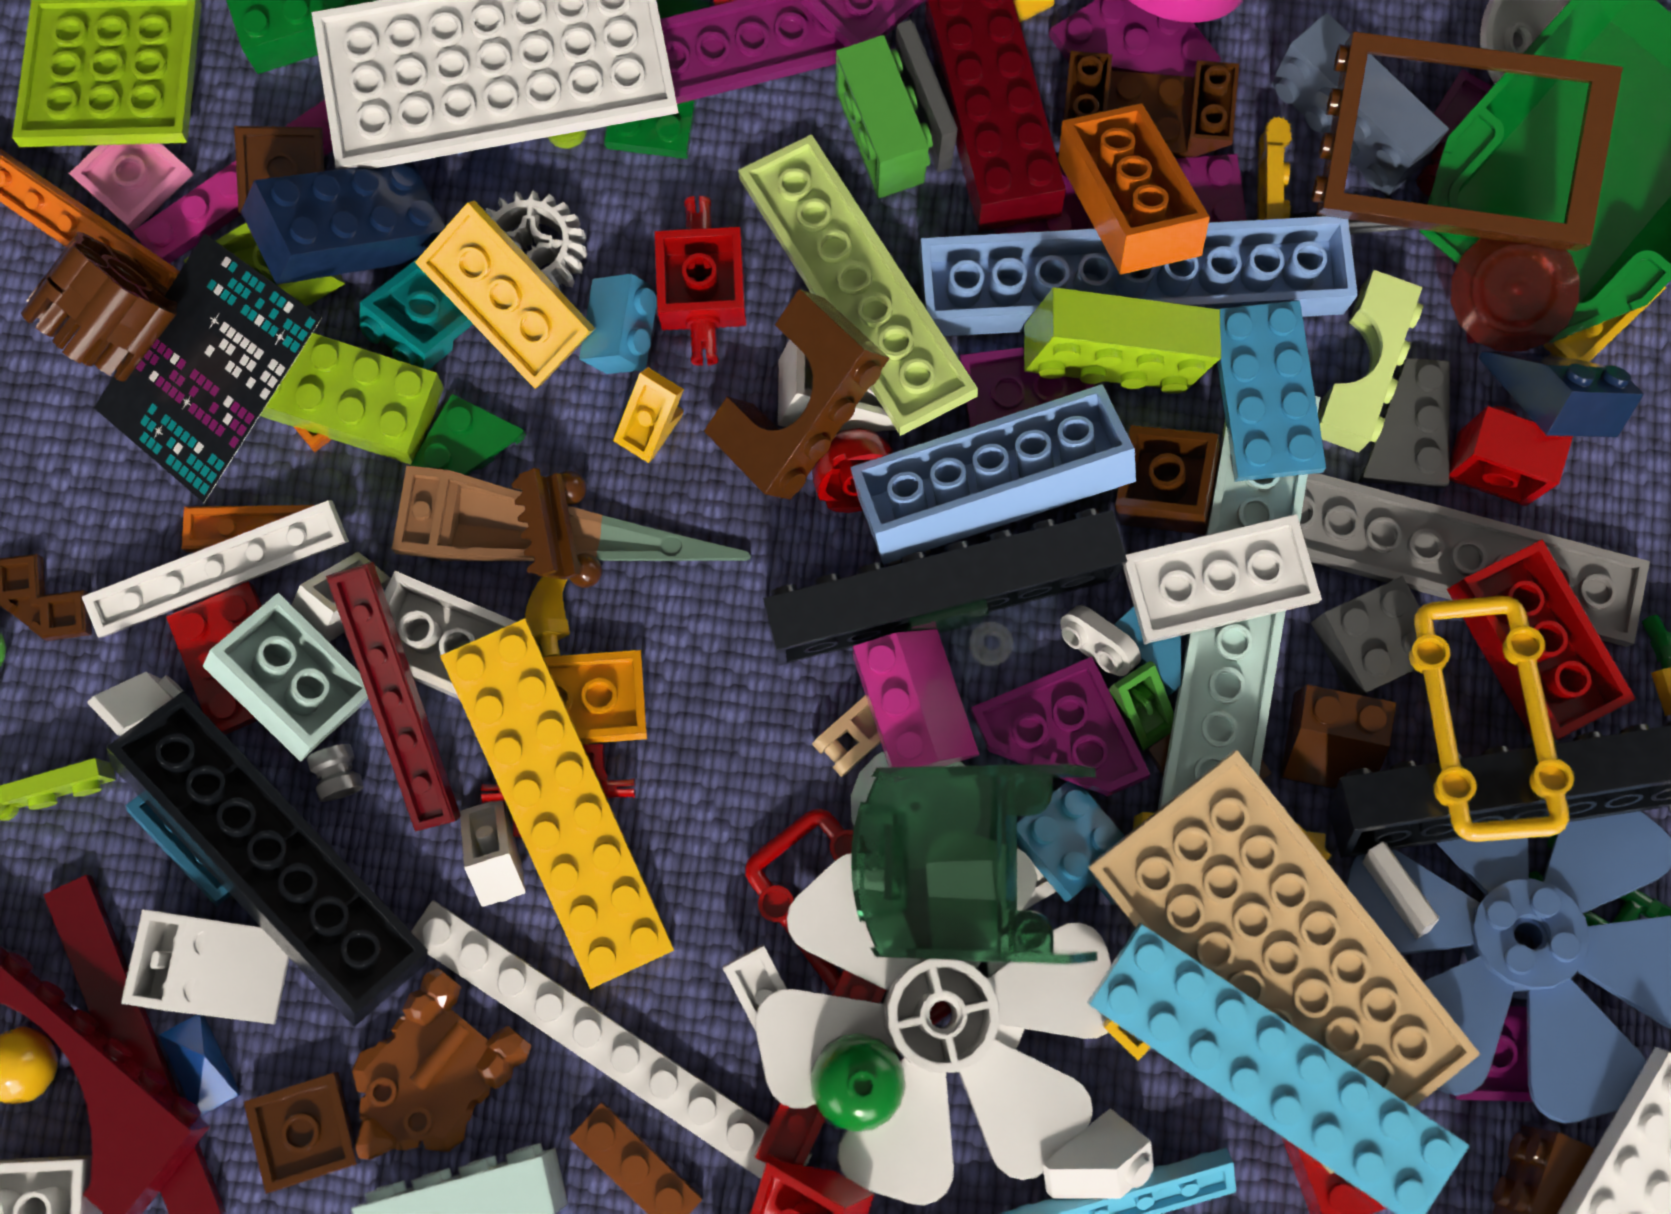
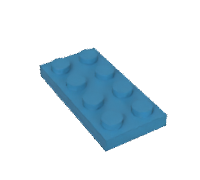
(1269, 392)

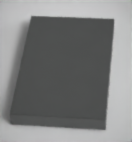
(929, 96)

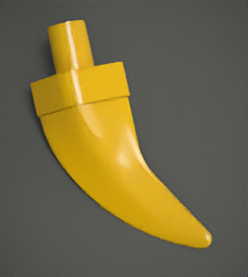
(547, 615)

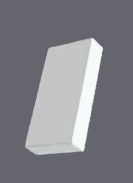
(1400, 890)

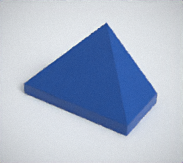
(199, 1064)

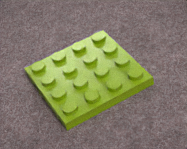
(107, 72)

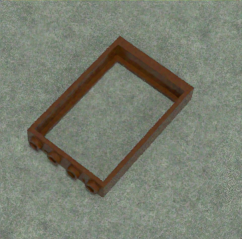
(1588, 167)

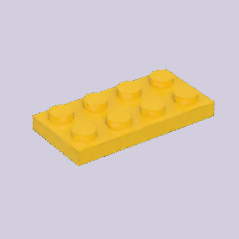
(504, 294)

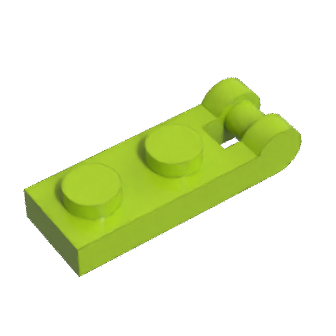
(43, 789)

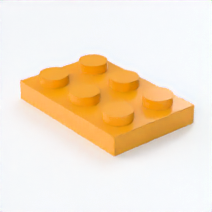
(602, 694)

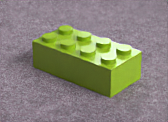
(1121, 340)
(357, 398)

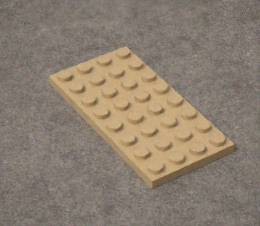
(1264, 910)

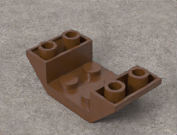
(1189, 112)

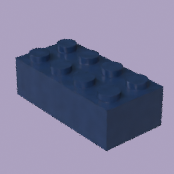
(341, 221)

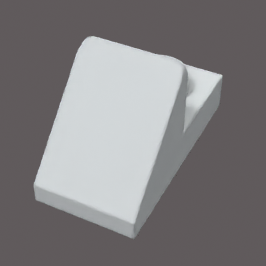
(753, 979)

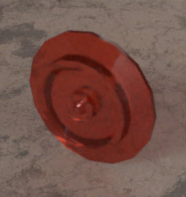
(1514, 294)

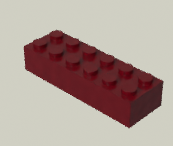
(996, 111)

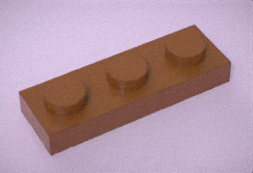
(634, 1164)

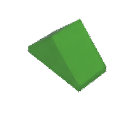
(1144, 705)

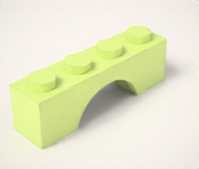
(1382, 317)

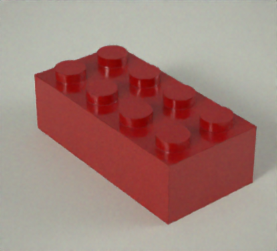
(1575, 667)

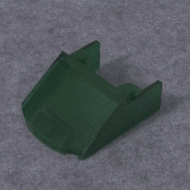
(942, 863)

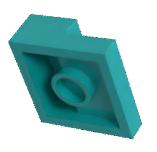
(412, 318)

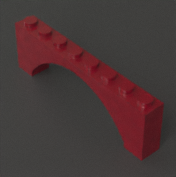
(134, 1121)

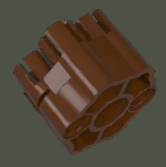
(105, 296)

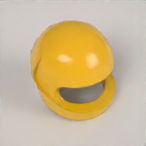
(26, 1065)

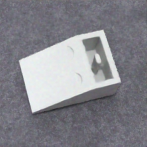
(205, 968)

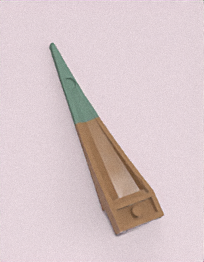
(476, 520)

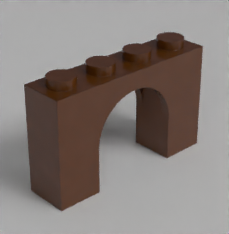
(842, 371)

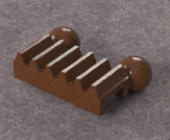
(551, 529)

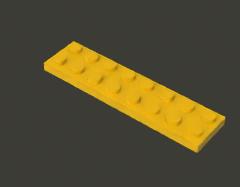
(557, 803)

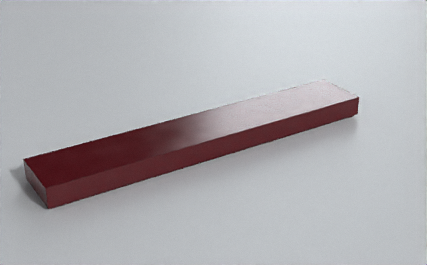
(393, 696)

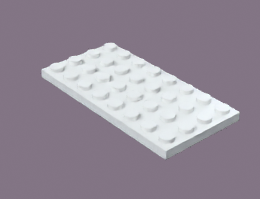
(484, 73)

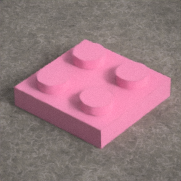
(131, 179)

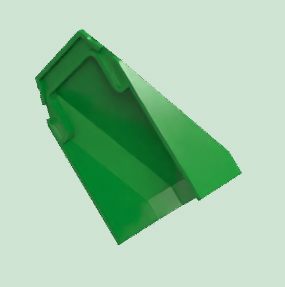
(1523, 141)

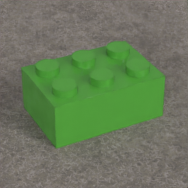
(882, 116)

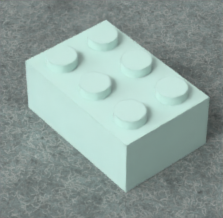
(287, 676)

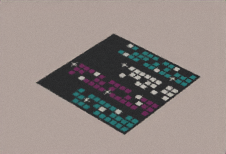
(209, 367)

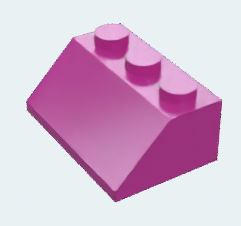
(914, 700)

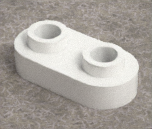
(1101, 640)

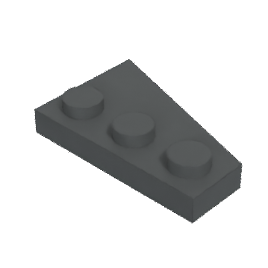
(1415, 429)

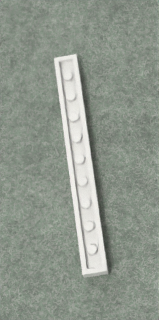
(593, 1036)

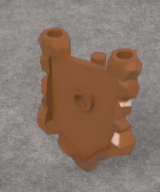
(430, 1073)

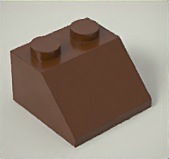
(1335, 734)

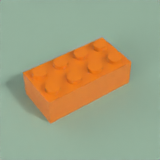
(1132, 189)

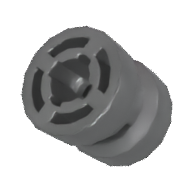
(334, 768)

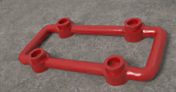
(776, 899)

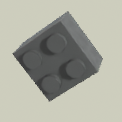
(1370, 637)

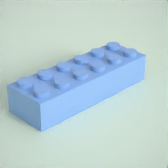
(994, 473)

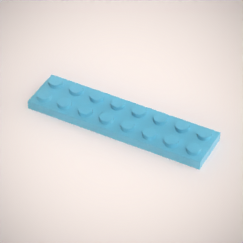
(1277, 1074)

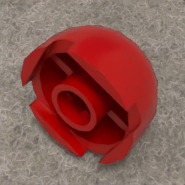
(833, 472)

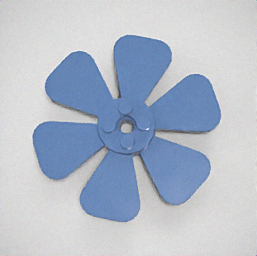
(1575, 1053)

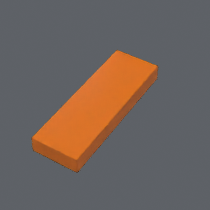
(214, 524)

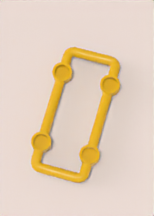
(1456, 785)

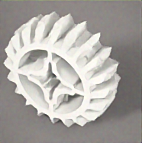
(527, 214)

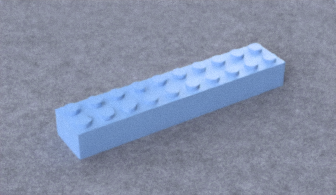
(1002, 278)

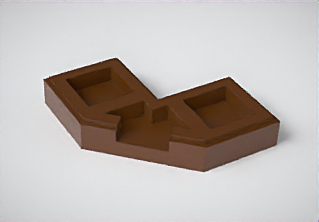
(49, 615)

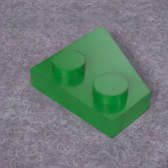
(465, 438)

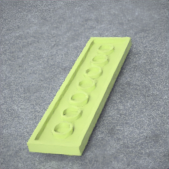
(854, 272)

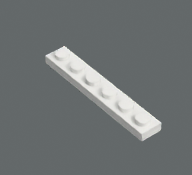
(215, 569)

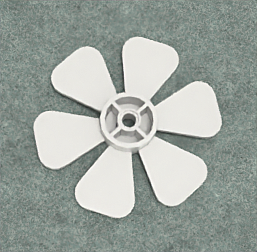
(1019, 1102)

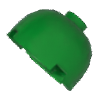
(857, 1082)

